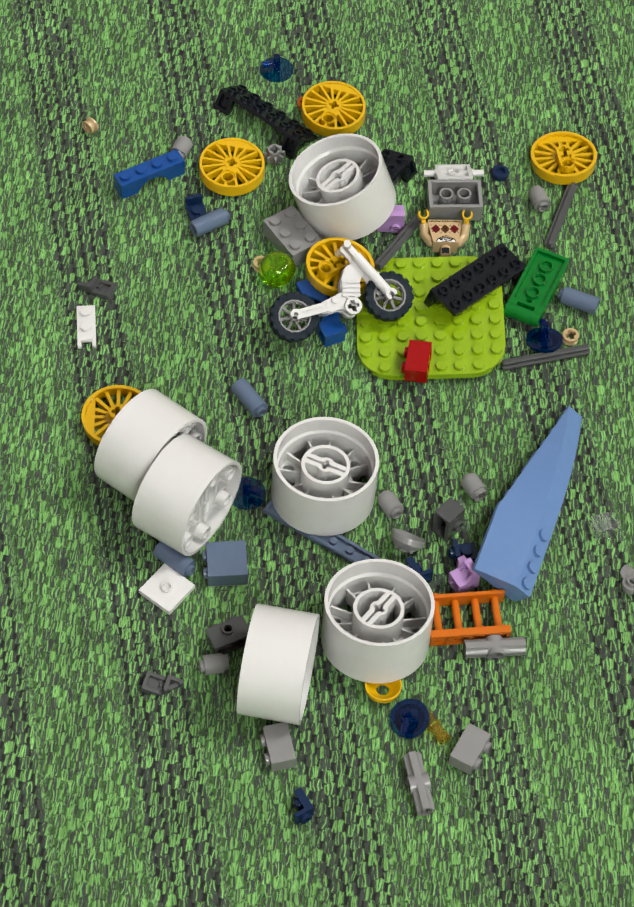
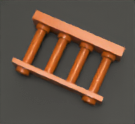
(457, 635)

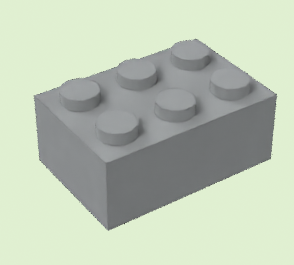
(451, 197)
(290, 234)

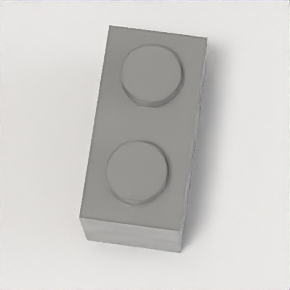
(278, 746)
(470, 748)

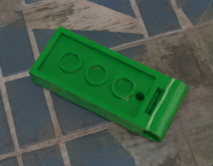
(536, 287)

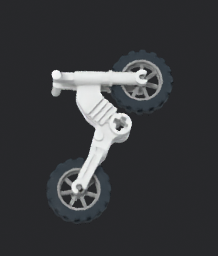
(347, 295)

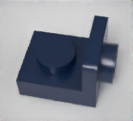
(194, 206)
(458, 550)
(427, 574)
(303, 806)

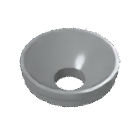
(406, 541)

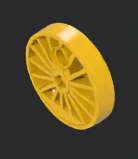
(331, 110)
(563, 152)
(231, 168)
(328, 266)
(105, 415)

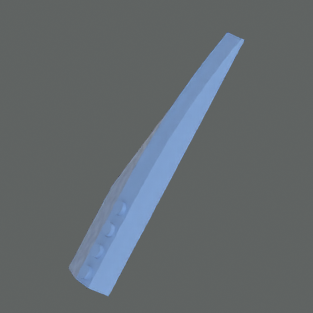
(529, 512)

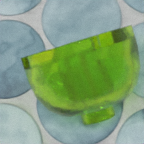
(277, 269)

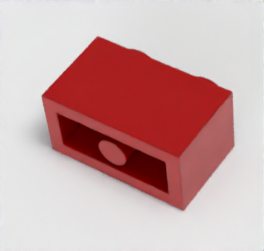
(417, 362)

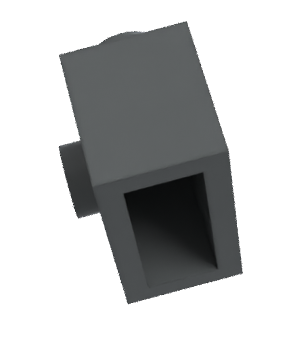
(448, 519)
(227, 635)

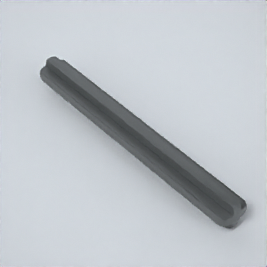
(560, 216)
(397, 242)
(540, 358)

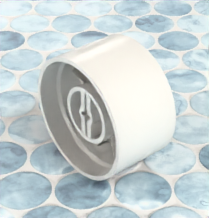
(343, 186)
(138, 438)
(325, 489)
(186, 494)
(374, 638)
(277, 664)

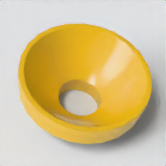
(393, 687)

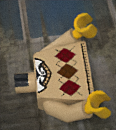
(444, 235)

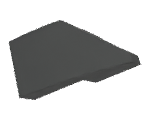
(100, 288)
(158, 684)

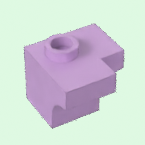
(395, 222)
(463, 577)

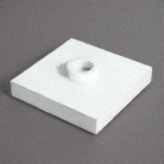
(166, 589)

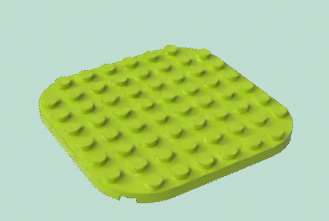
(461, 344)

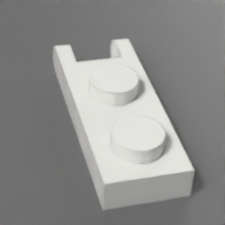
(86, 325)

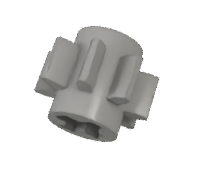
(274, 154)

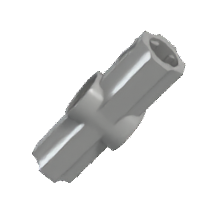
(494, 647)
(419, 783)

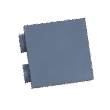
(225, 563)

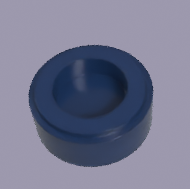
(499, 173)

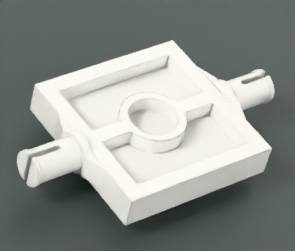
(453, 172)

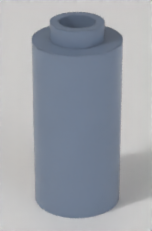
(209, 222)
(579, 300)
(249, 398)
(178, 562)

